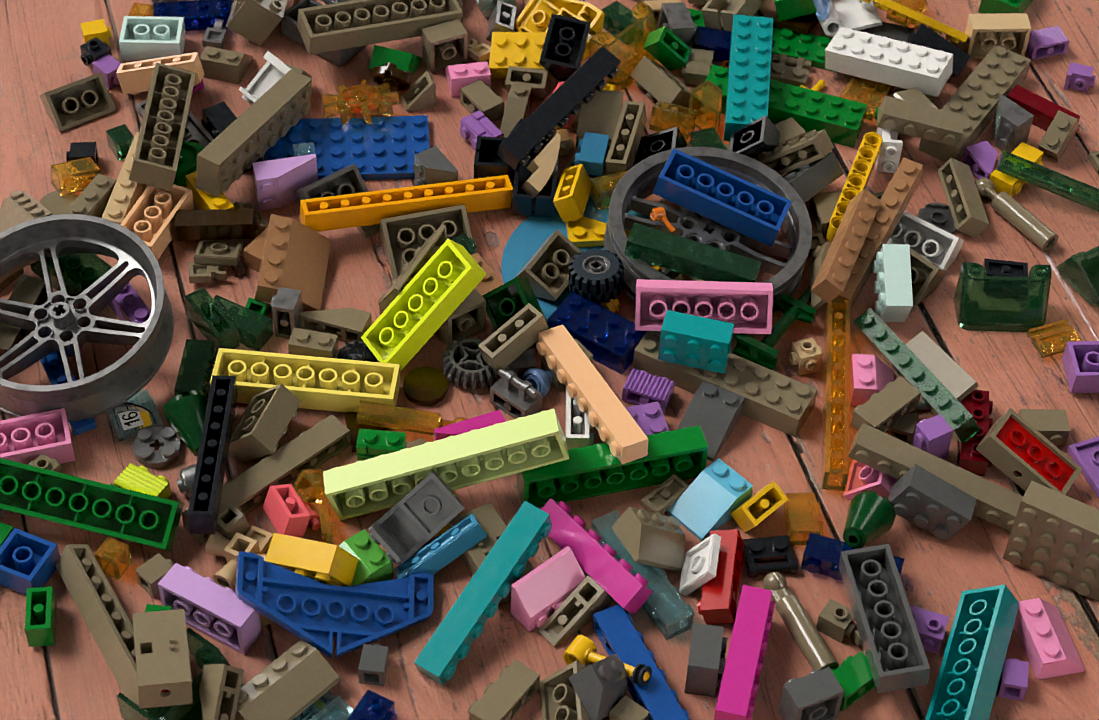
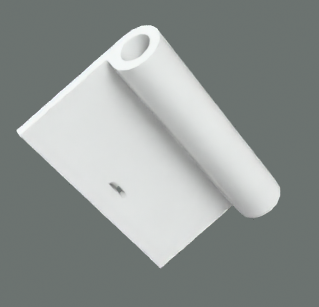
(850, 15)

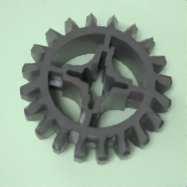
(471, 368)

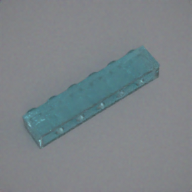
(665, 603)

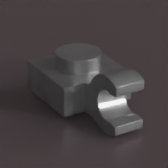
(215, 36)

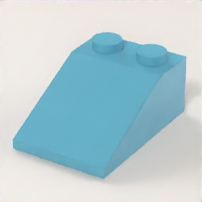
(711, 499)

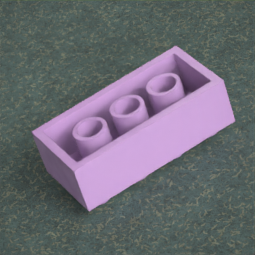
(211, 608)

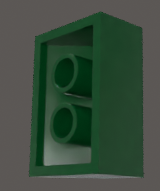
(508, 300)

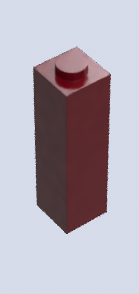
(1041, 108)

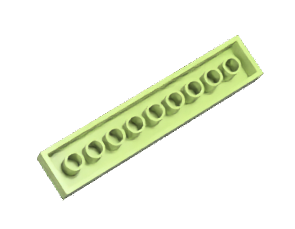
(457, 460)

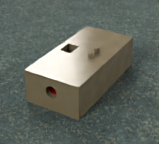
(494, 527)
(162, 658)

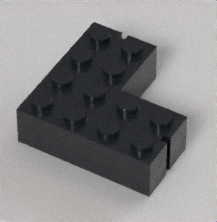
(490, 165)

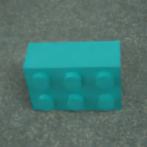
(695, 341)

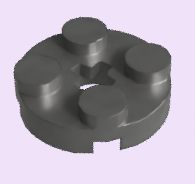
(145, 443)

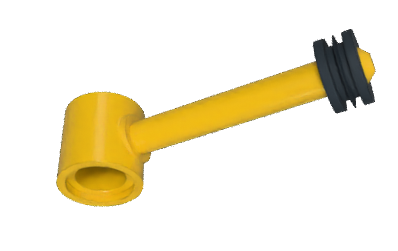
(584, 651)

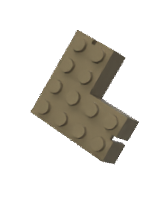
(719, 13)

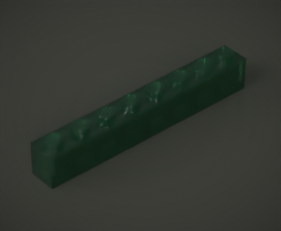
(911, 368)

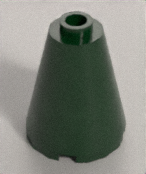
(187, 417)
(867, 519)

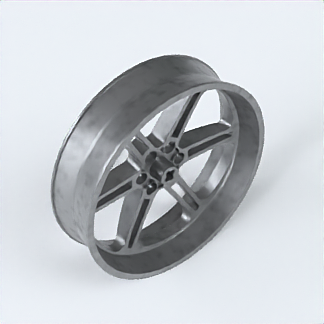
(71, 321)

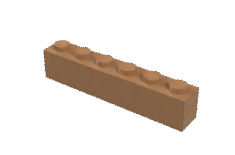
(846, 246)

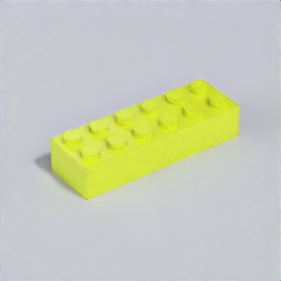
(423, 305)

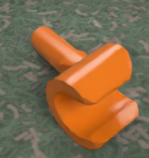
(660, 214)

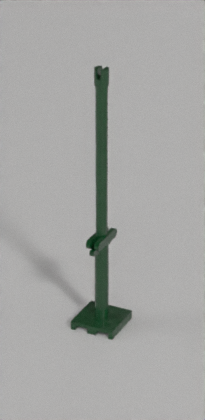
(763, 352)

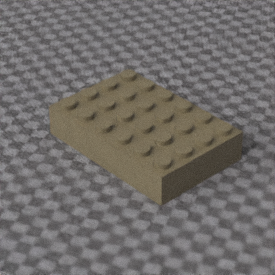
(1057, 539)

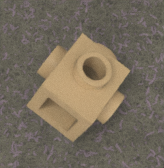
(805, 356)

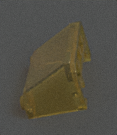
(627, 44)

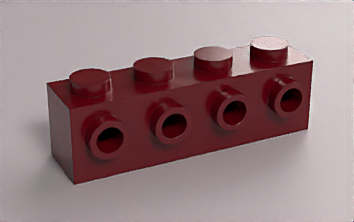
(967, 456)

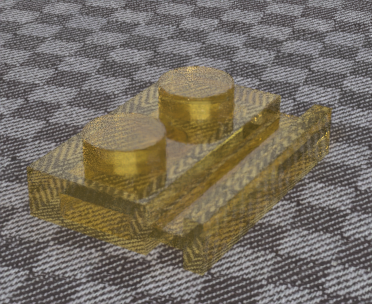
(1052, 338)

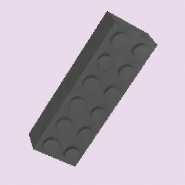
(884, 618)

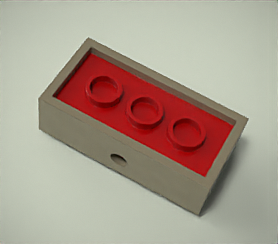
(1027, 454)

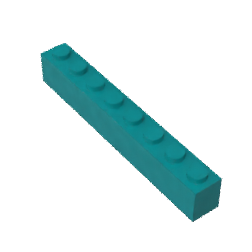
(483, 593)

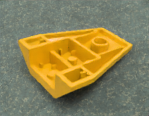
(538, 13)

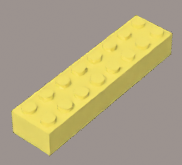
(315, 381)

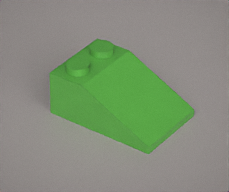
(373, 561)

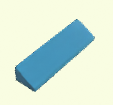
(444, 548)

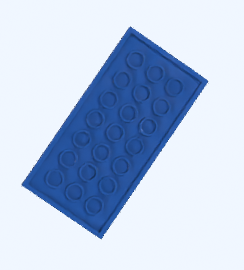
(378, 149)

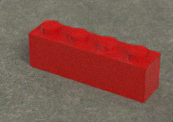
(721, 593)

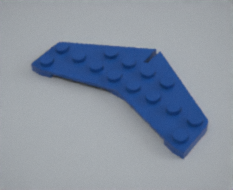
(321, 610)

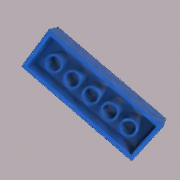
(722, 197)

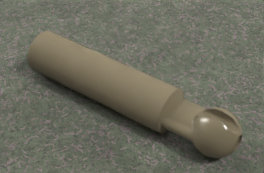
(1017, 215)
(799, 623)

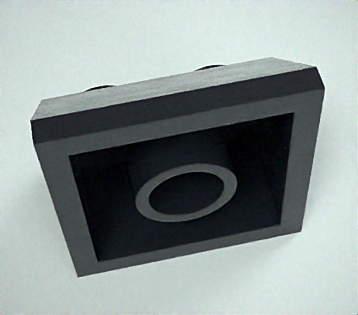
(755, 138)

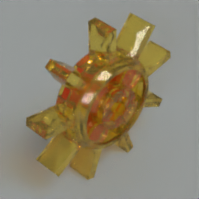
(360, 102)

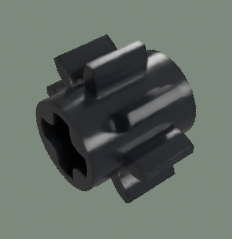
(350, 348)

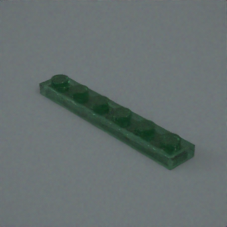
(1048, 180)

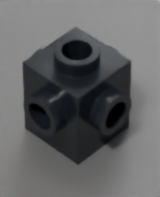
(93, 51)

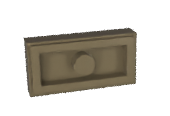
(664, 495)

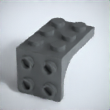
(416, 518)

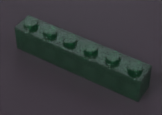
(689, 256)

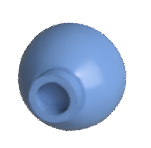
(540, 379)

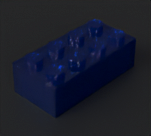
(599, 331)

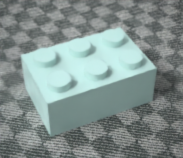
(151, 37)
(893, 282)

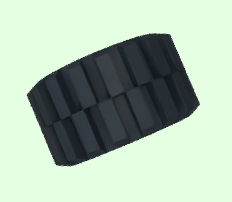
(596, 275)

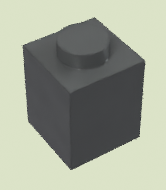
(373, 664)

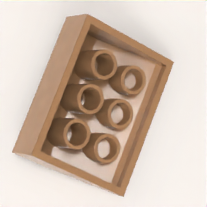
(293, 260)

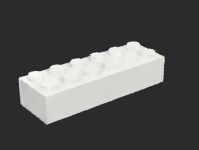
(888, 61)

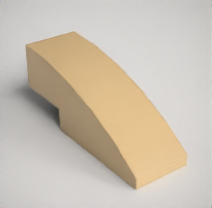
(542, 167)

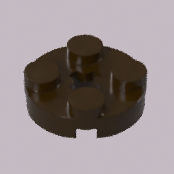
(393, 76)

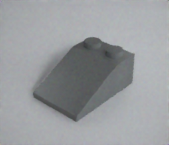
(715, 412)

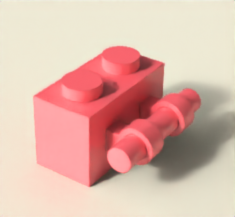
(289, 512)

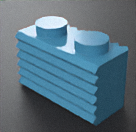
(592, 153)

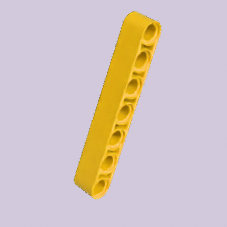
(857, 178)

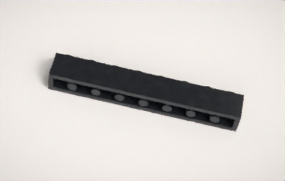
(558, 108)
(212, 455)

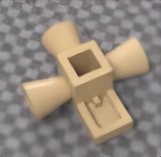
(255, 541)

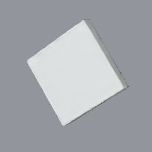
(700, 564)

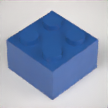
(26, 561)

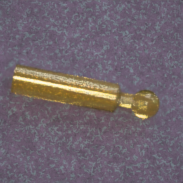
(401, 418)

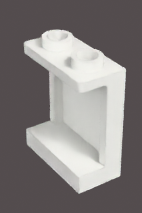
(269, 74)
(889, 152)

